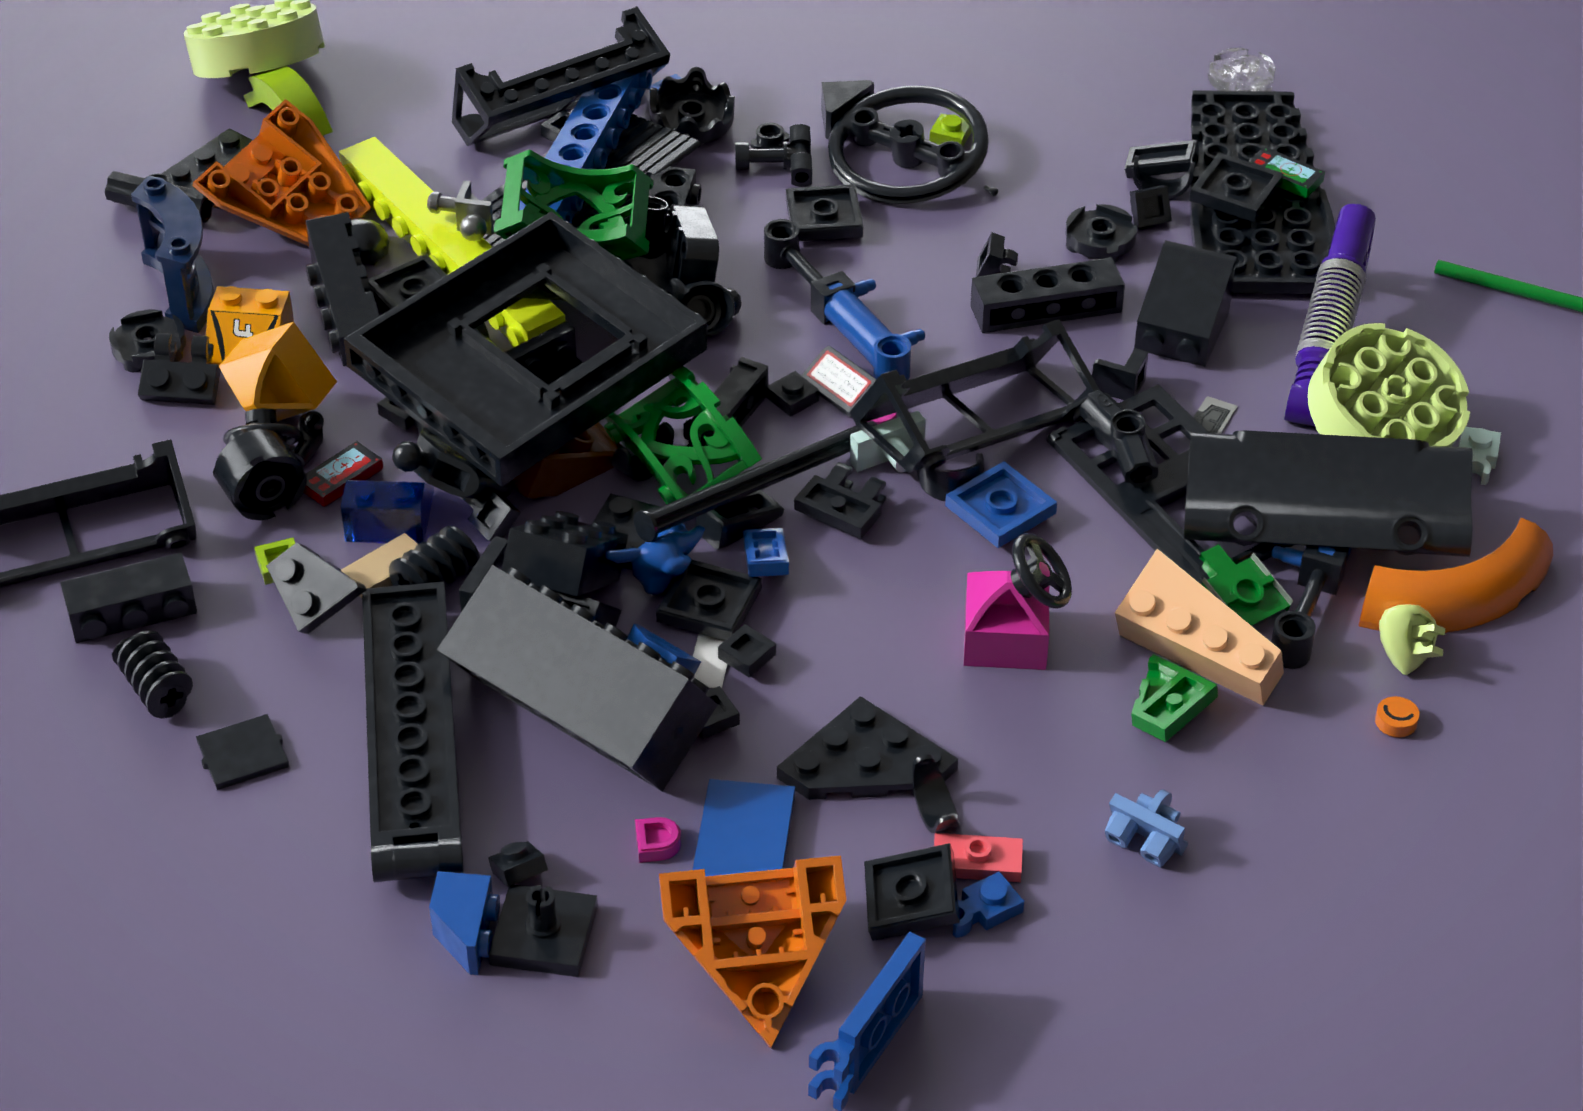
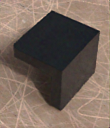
(1121, 380)

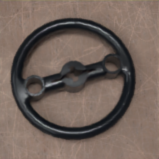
(908, 144)

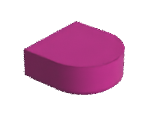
(657, 839)

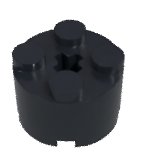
(259, 473)

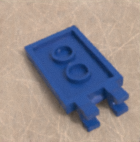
(871, 1024)

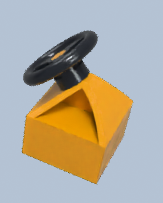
(276, 379)

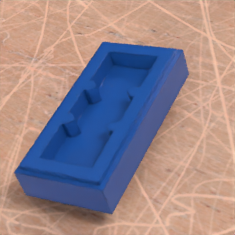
(766, 552)

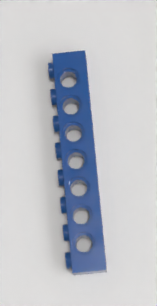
(595, 130)

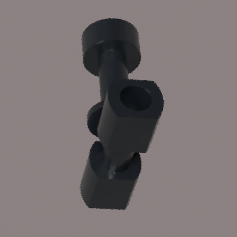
(793, 155)

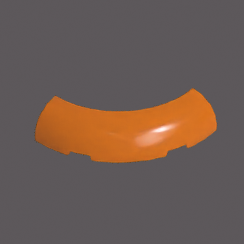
(1466, 593)

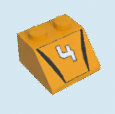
(244, 313)

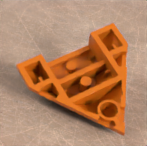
(757, 931)

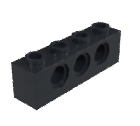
(1047, 295)

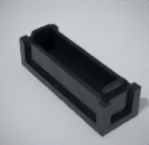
(738, 394)

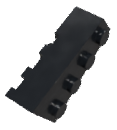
(339, 279)

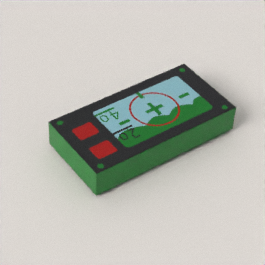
(1298, 176)

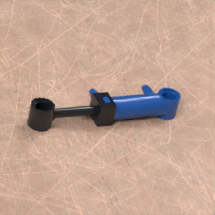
(837, 301)
(1319, 571)

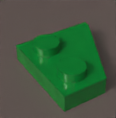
(1170, 698)

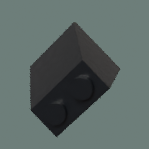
(1186, 303)

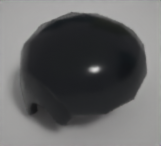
(371, 239)

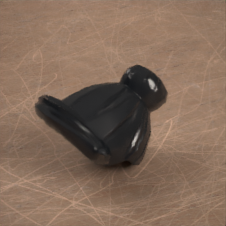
(710, 300)

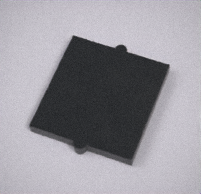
(242, 751)

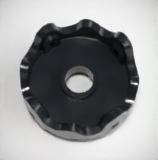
(708, 106)

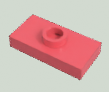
(984, 855)

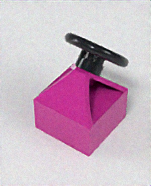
(1011, 608)

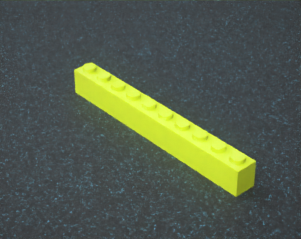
(402, 202)

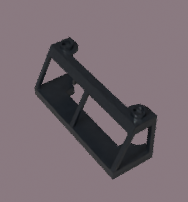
(556, 87)
(896, 394)
(142, 475)

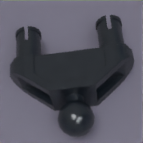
(444, 467)

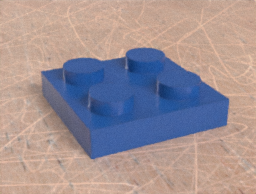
(1001, 504)

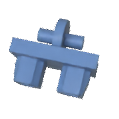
(1151, 819)

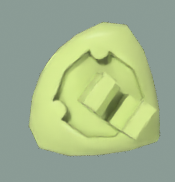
(1409, 636)

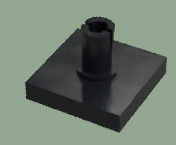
(543, 930)

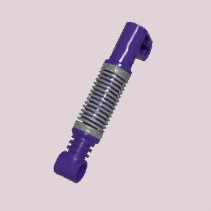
(1335, 304)

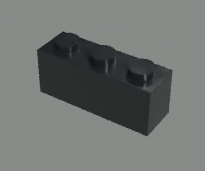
(128, 597)

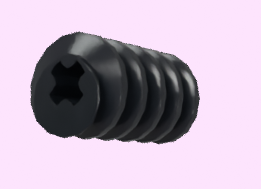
(436, 559)
(153, 673)

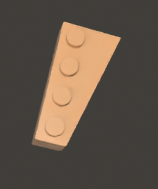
(1196, 630)

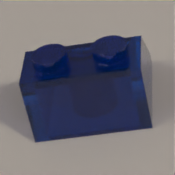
(385, 510)

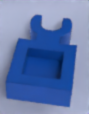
(987, 902)

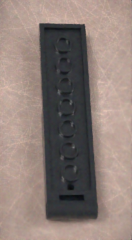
(410, 734)

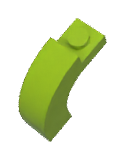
(284, 83)

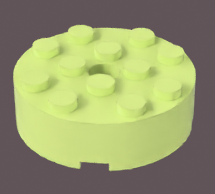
(254, 38)
(1388, 388)

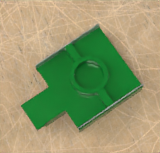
(1243, 587)

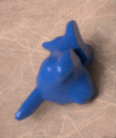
(661, 559)

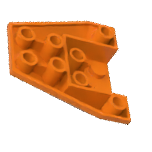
(284, 177)

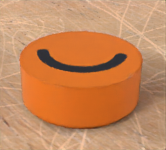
(1397, 716)

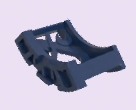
(172, 243)

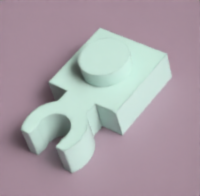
(1485, 450)

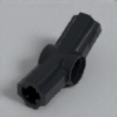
(1125, 434)

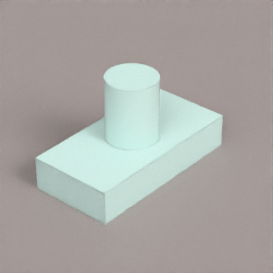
(866, 453)

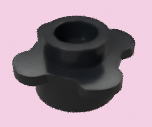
(769, 137)

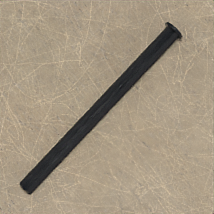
(656, 521)

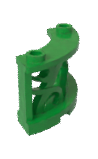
(600, 188)
(644, 417)

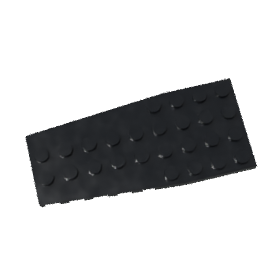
(1292, 232)

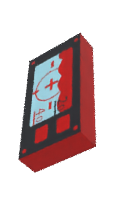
(329, 478)

